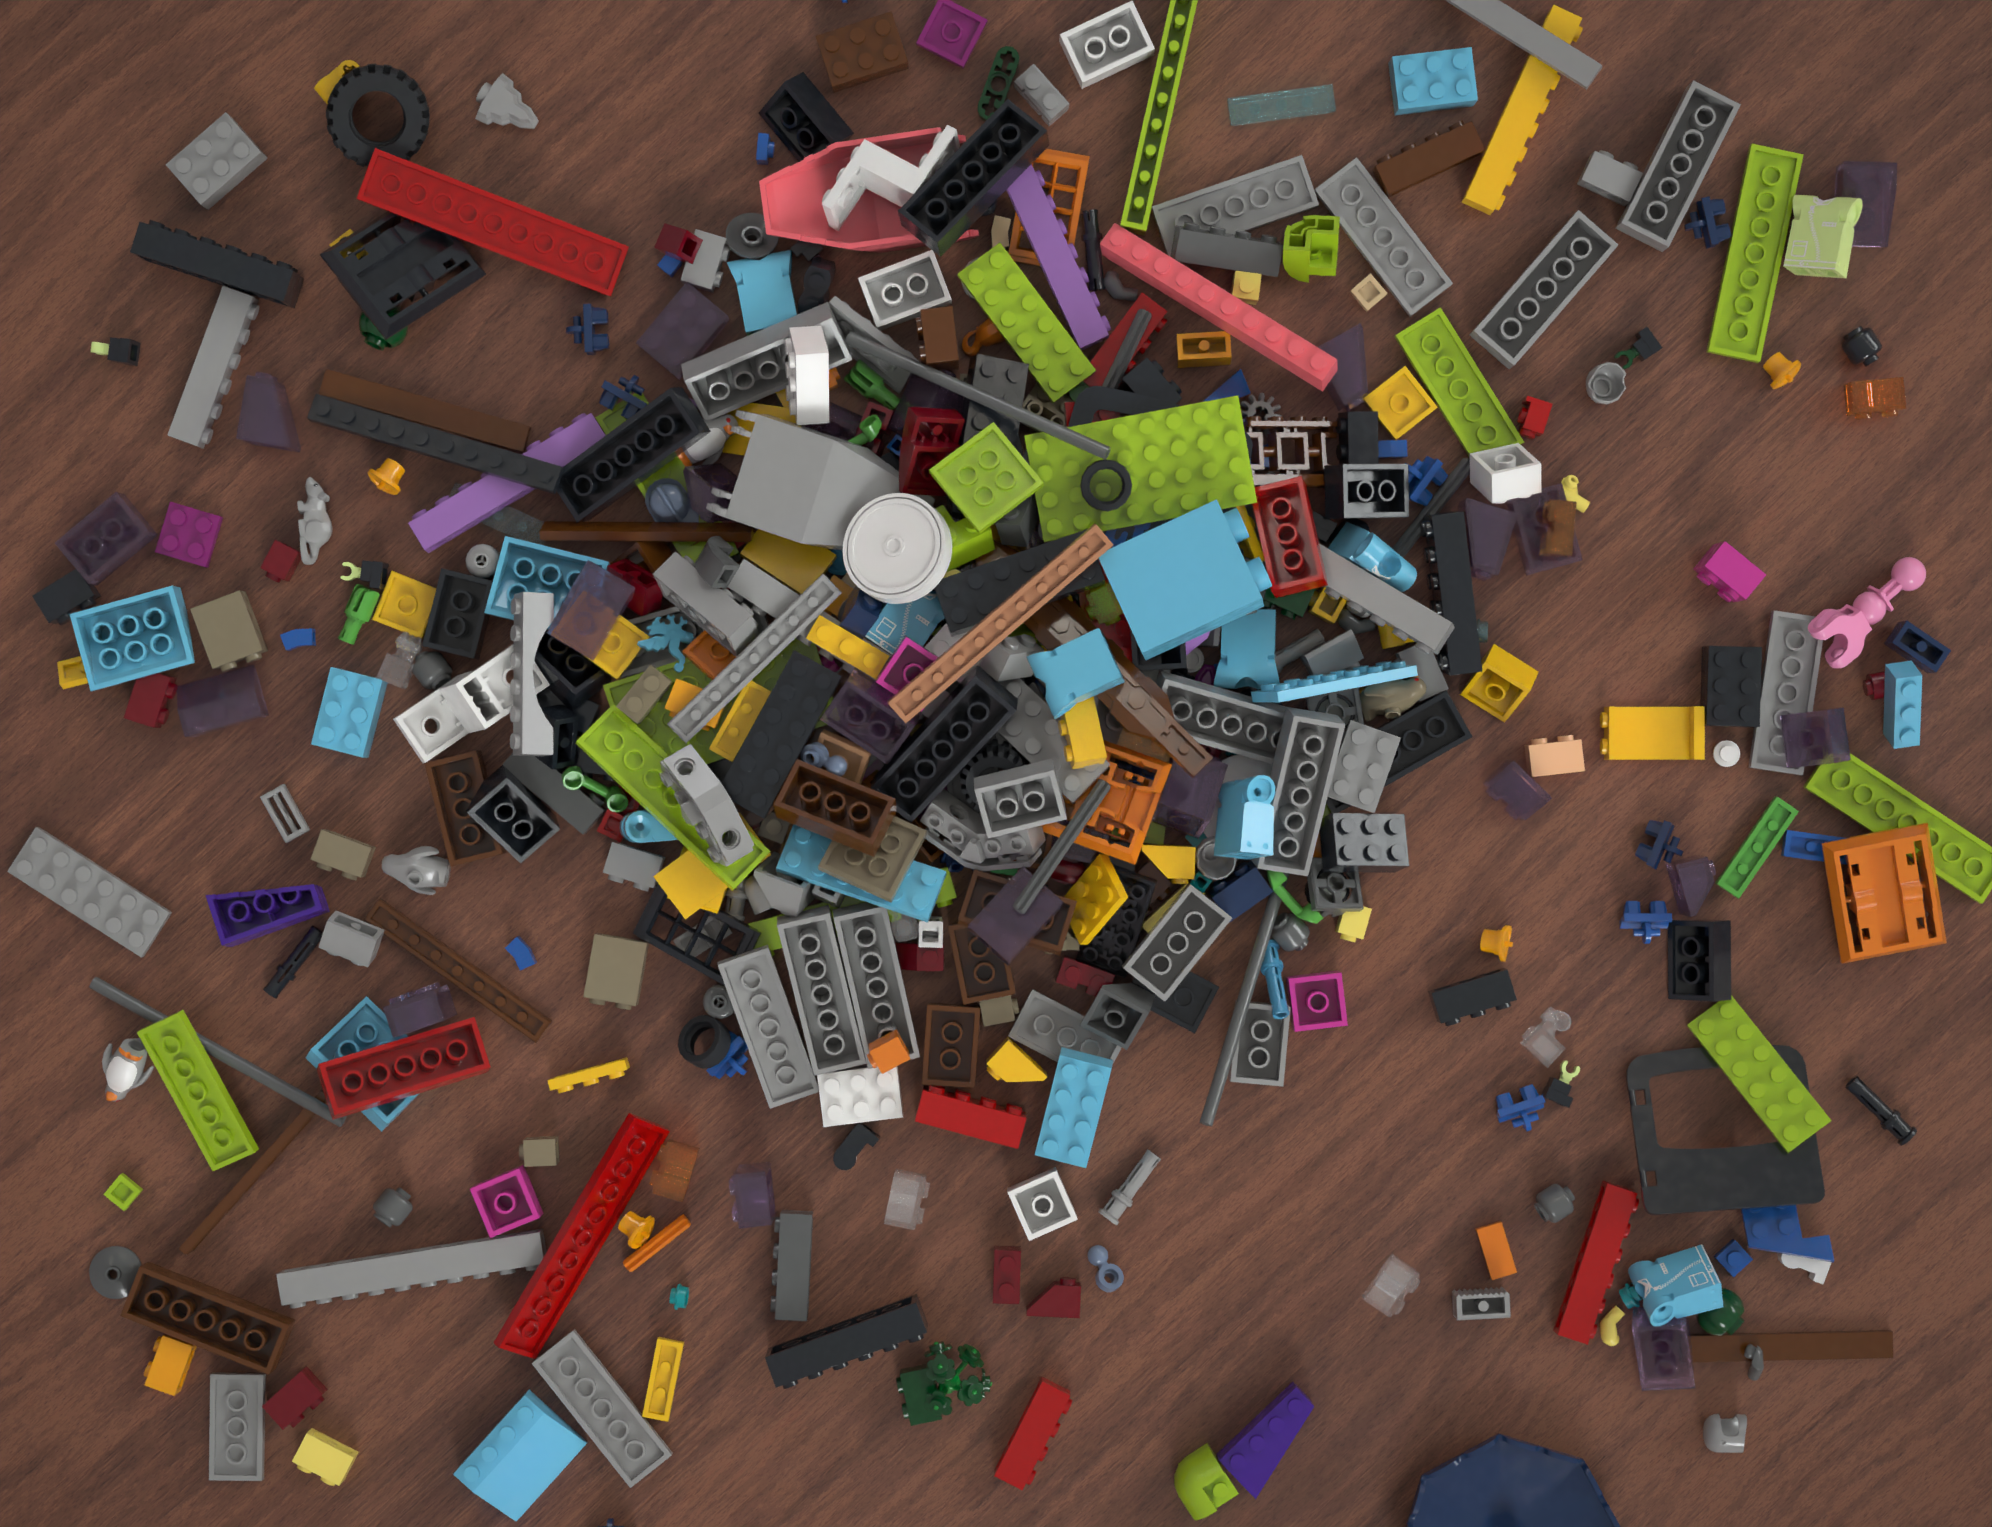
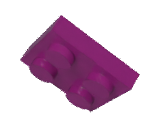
(952, 32)
(189, 534)

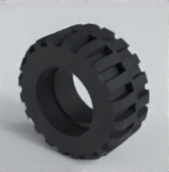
(384, 79)

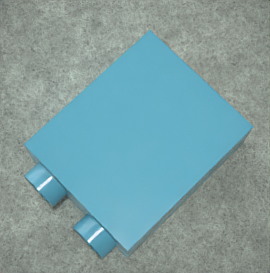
(1185, 578)

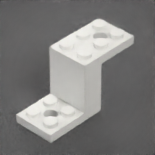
(884, 175)
(463, 706)

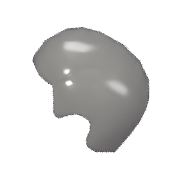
(1605, 383)
(1210, 865)

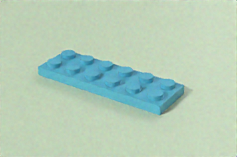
(1335, 681)
(914, 897)

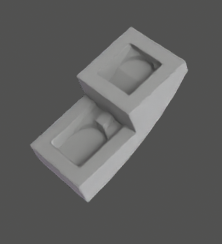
(711, 929)

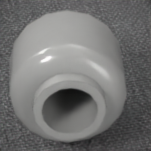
(473, 560)

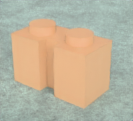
(1554, 757)

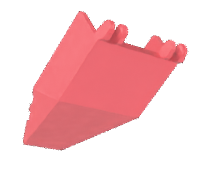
(796, 192)

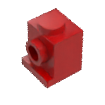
(1533, 417)

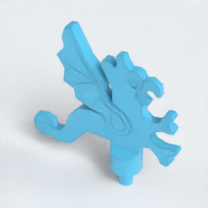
(670, 634)

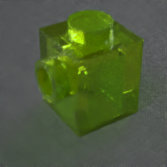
(1103, 605)

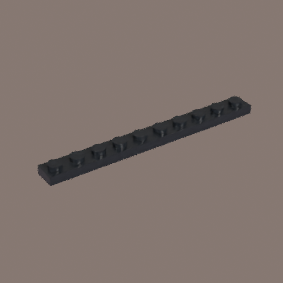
(435, 443)

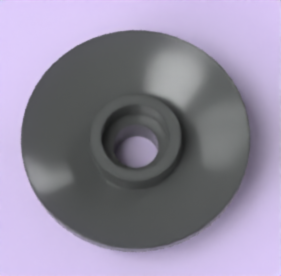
(748, 227)
(119, 1259)

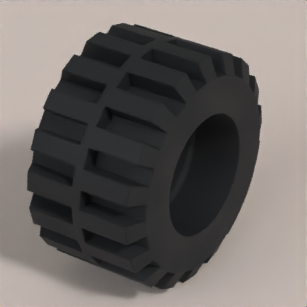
(988, 756)

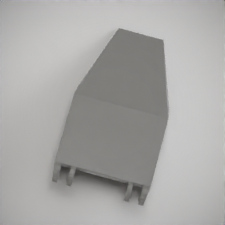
(803, 482)

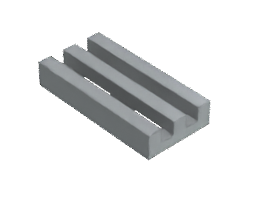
(296, 812)

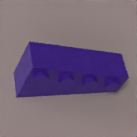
(260, 912)
(1263, 1442)

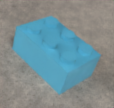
(1433, 81)
(349, 712)

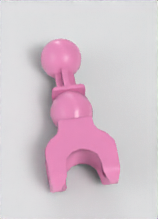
(1853, 622)

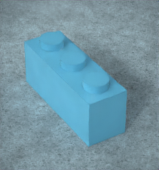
(1902, 704)

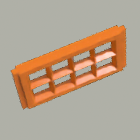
(1057, 159)

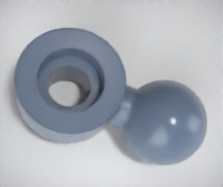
(834, 764)
(1098, 1257)

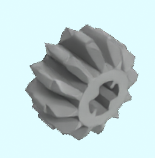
(1263, 406)

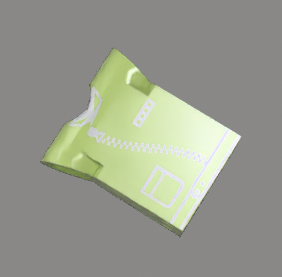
(1822, 235)

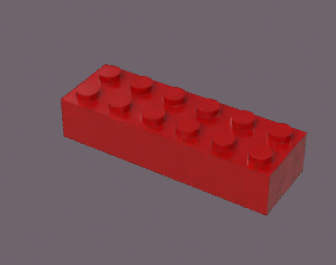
(403, 1068)

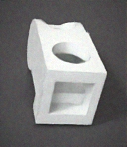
(931, 932)
(1817, 1268)

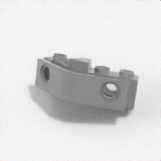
(707, 805)
(968, 838)

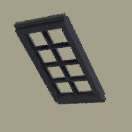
(654, 908)

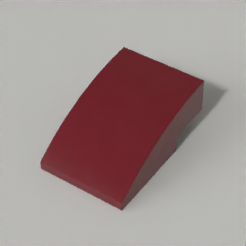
(926, 440)

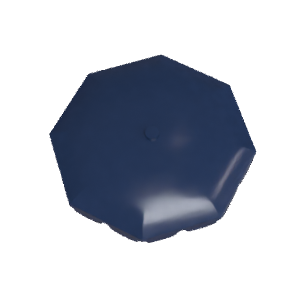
(1510, 1486)

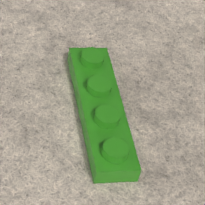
(1756, 847)

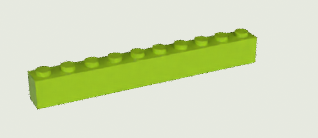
(1158, 116)

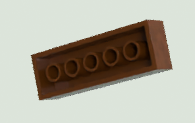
(207, 1317)

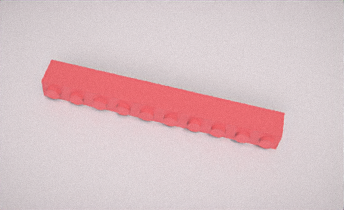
(1219, 307)

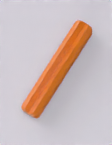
(656, 1243)

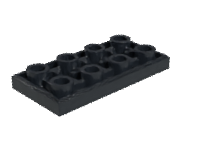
(1122, 931)

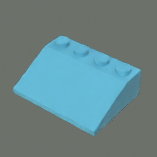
(533, 568)
(134, 637)
(357, 1031)
(520, 1456)

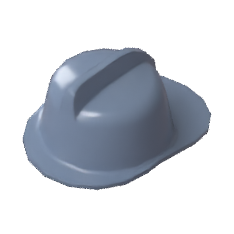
(669, 502)

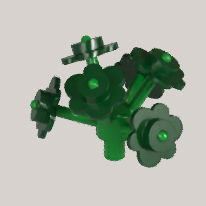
(942, 1371)

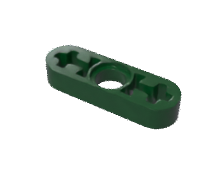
(998, 63)

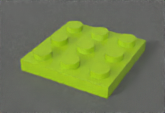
(986, 478)

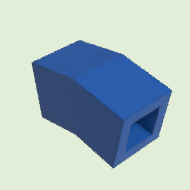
(669, 265)
(894, 445)
(1392, 449)
(298, 638)
(521, 952)

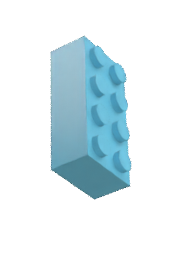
(1074, 1107)

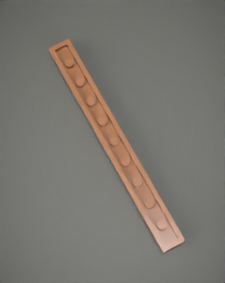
(1000, 623)

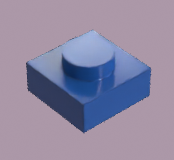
(765, 149)
(1733, 1257)

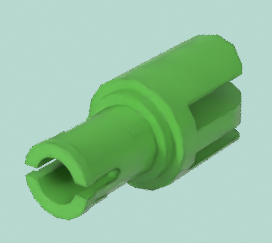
(871, 385)
(358, 611)

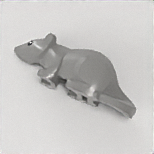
(316, 525)

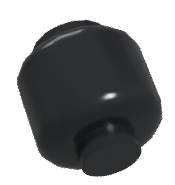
(1861, 346)

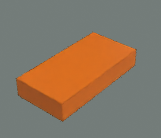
(1496, 1250)

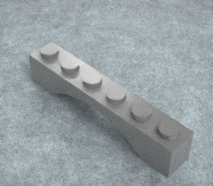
(531, 729)

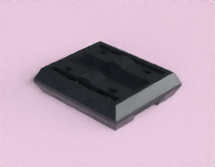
(400, 262)

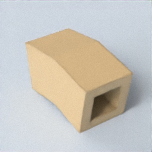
(1000, 231)

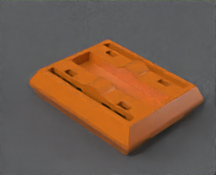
(1124, 806)
(1885, 892)

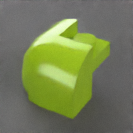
(1311, 247)
(1203, 1483)

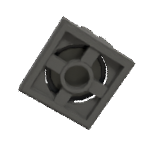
(1338, 705)
(1330, 889)

